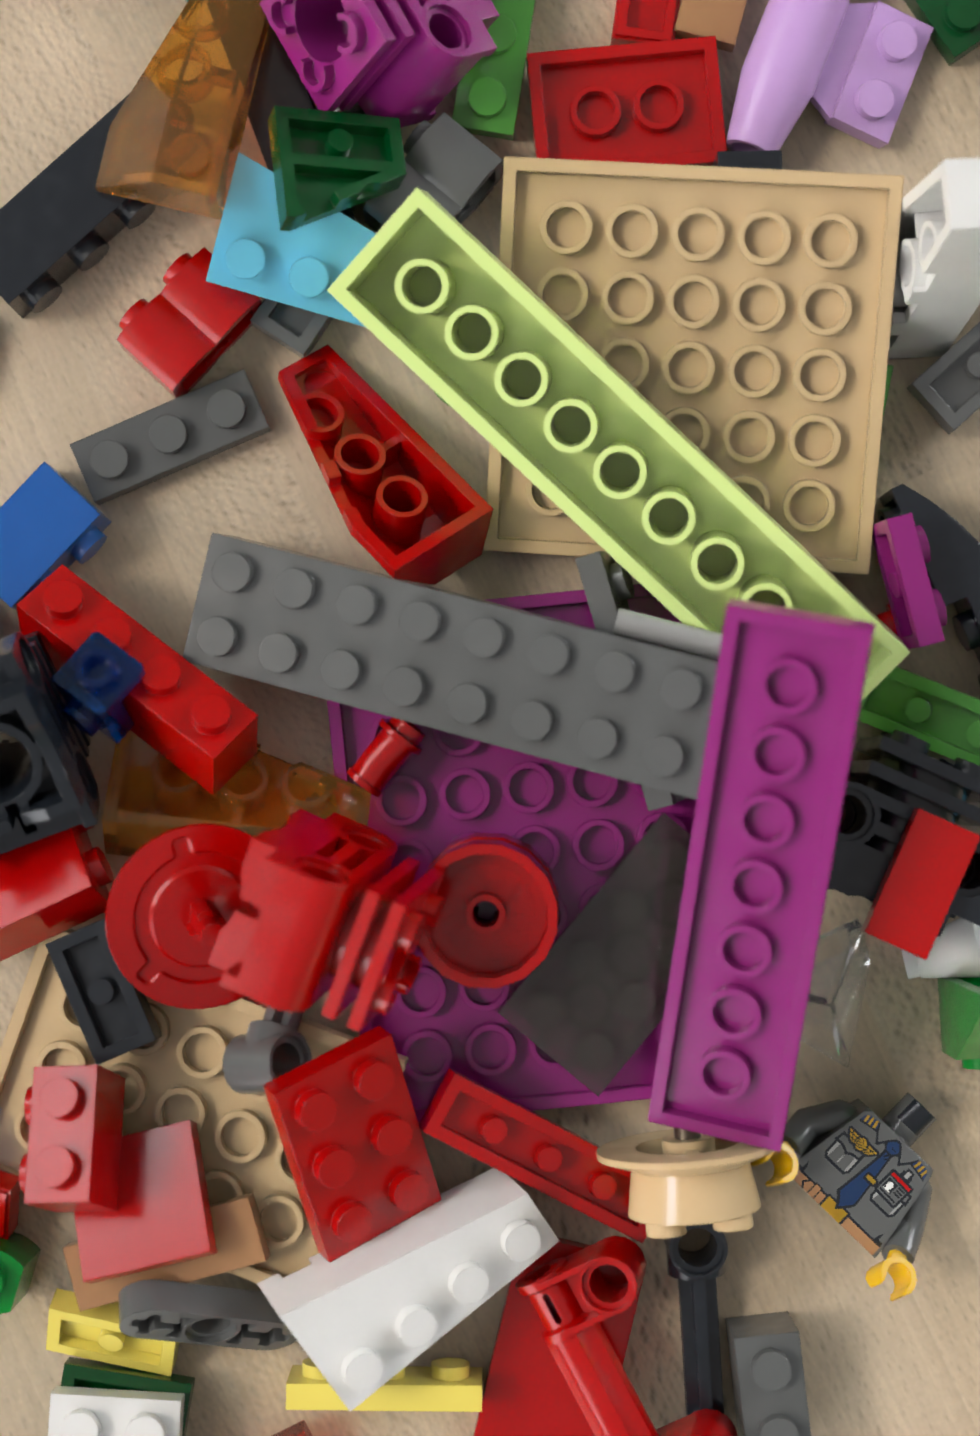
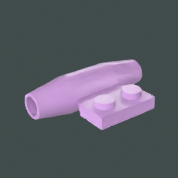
(837, 55)

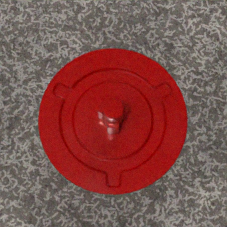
(170, 912)

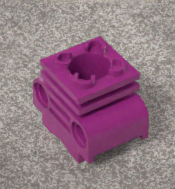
(383, 53)

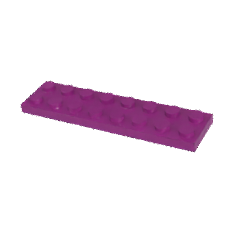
(758, 869)

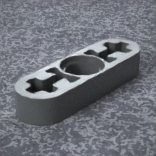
(201, 1315)

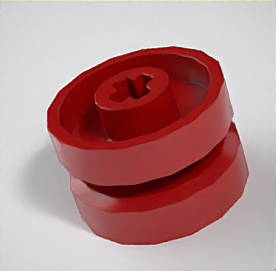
(520, 932)

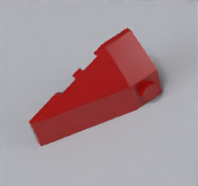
(383, 475)

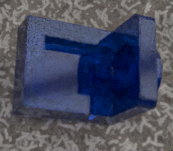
(95, 685)

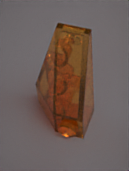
(188, 111)

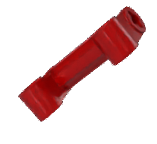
(570, 1304)

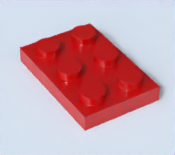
(629, 102)
(353, 1142)

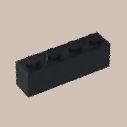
(61, 223)

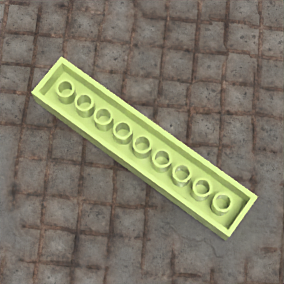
(583, 429)

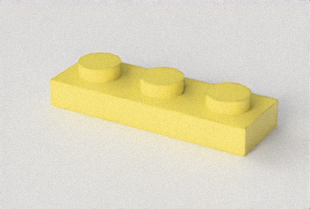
(443, 1387)

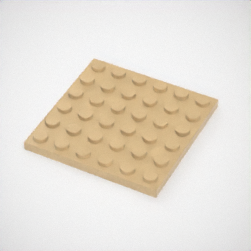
(737, 311)

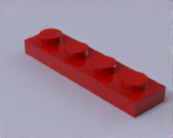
(530, 1150)

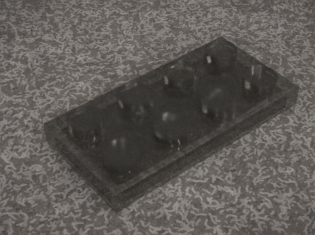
(610, 965)

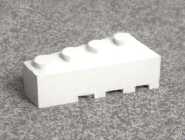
(937, 261)
(410, 1284)

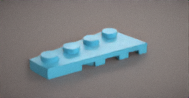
(279, 264)

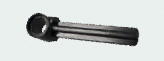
(699, 1317)

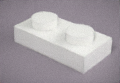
(114, 1412)

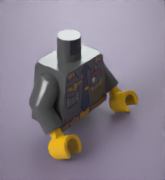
(864, 1177)

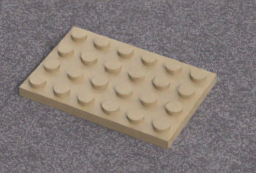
(166, 1084)

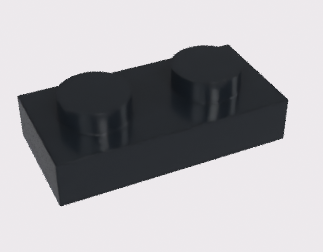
(105, 1003)

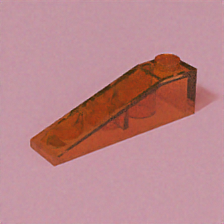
(154, 796)

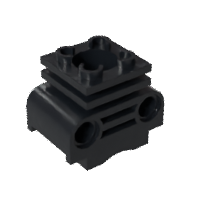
(46, 773)
(880, 811)

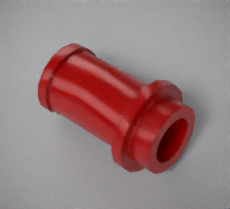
(386, 754)

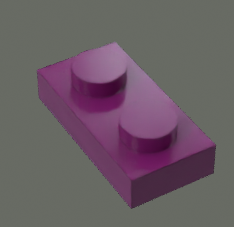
(902, 557)

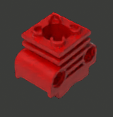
(327, 919)

